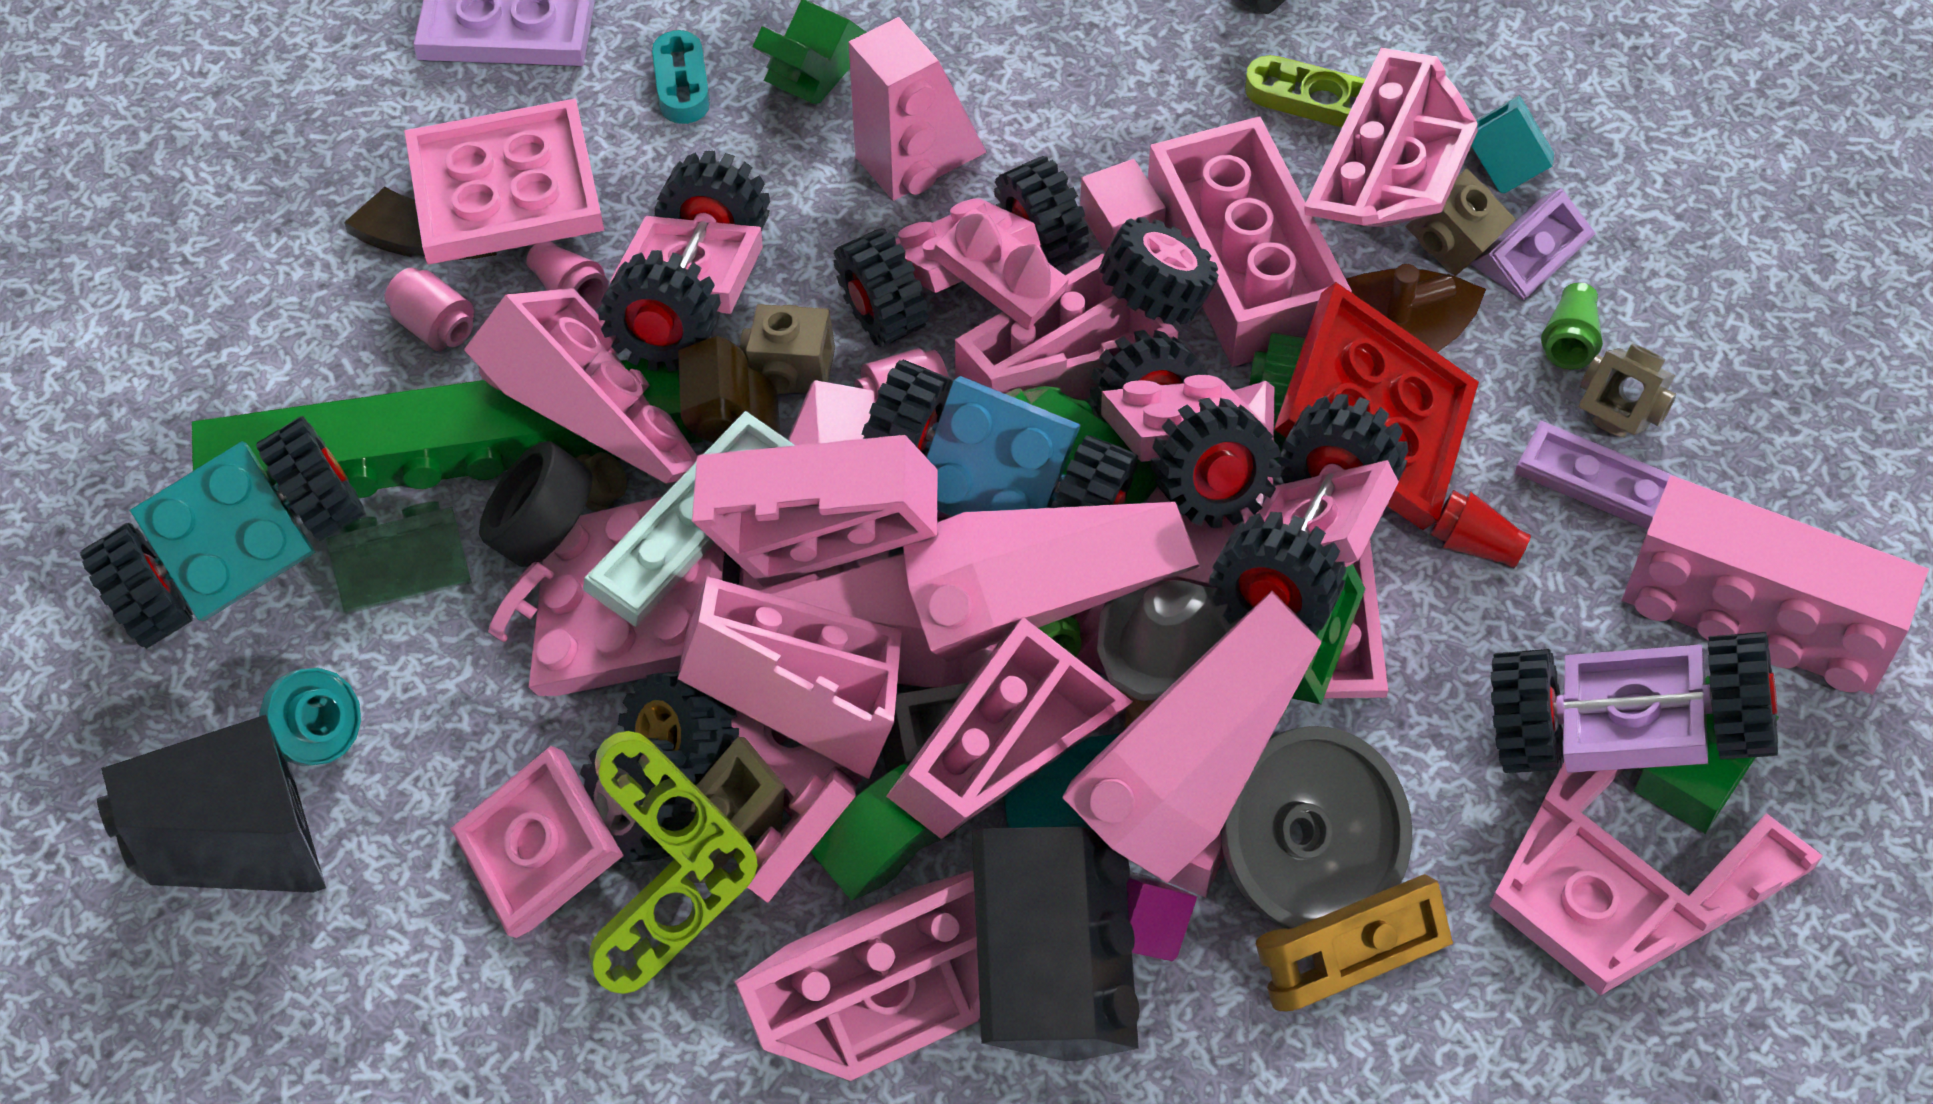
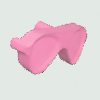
(514, 599)

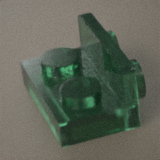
(398, 558)

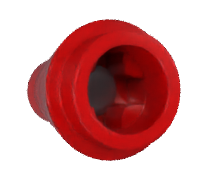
(1479, 530)

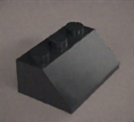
(1054, 943)

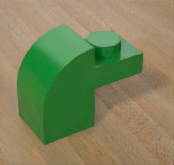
(811, 52)
(872, 840)

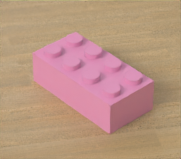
(1247, 212)
(1754, 571)

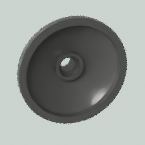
(1350, 822)

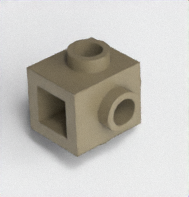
(1465, 226)
(790, 346)
(1606, 396)

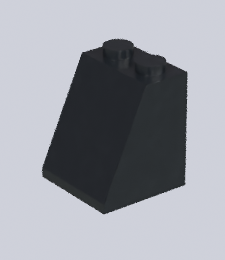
(213, 813)

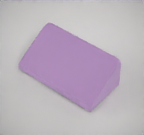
(1535, 245)

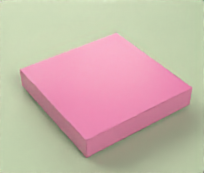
(536, 842)

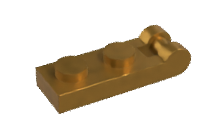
(1355, 943)

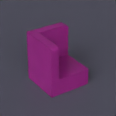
(1158, 916)

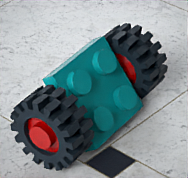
(221, 532)

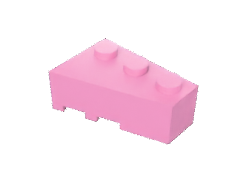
(906, 112)
(1060, 345)
(815, 503)
(796, 669)
(1005, 727)

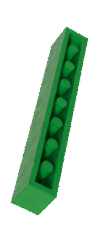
(424, 432)

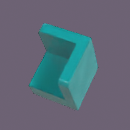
(1511, 145)

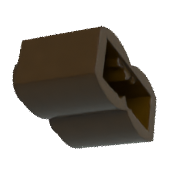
(721, 387)

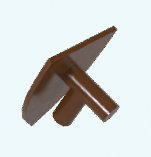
(1421, 301)

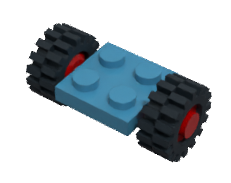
(995, 447)

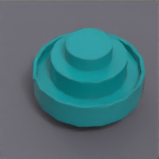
(312, 705)

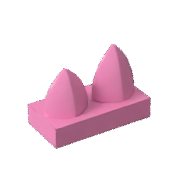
(1001, 267)

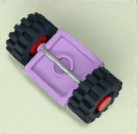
(1635, 706)

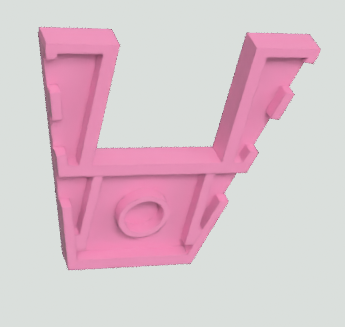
(1610, 910)

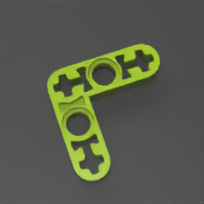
(1312, 79)
(690, 852)

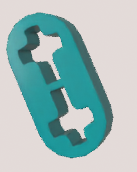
(671, 77)

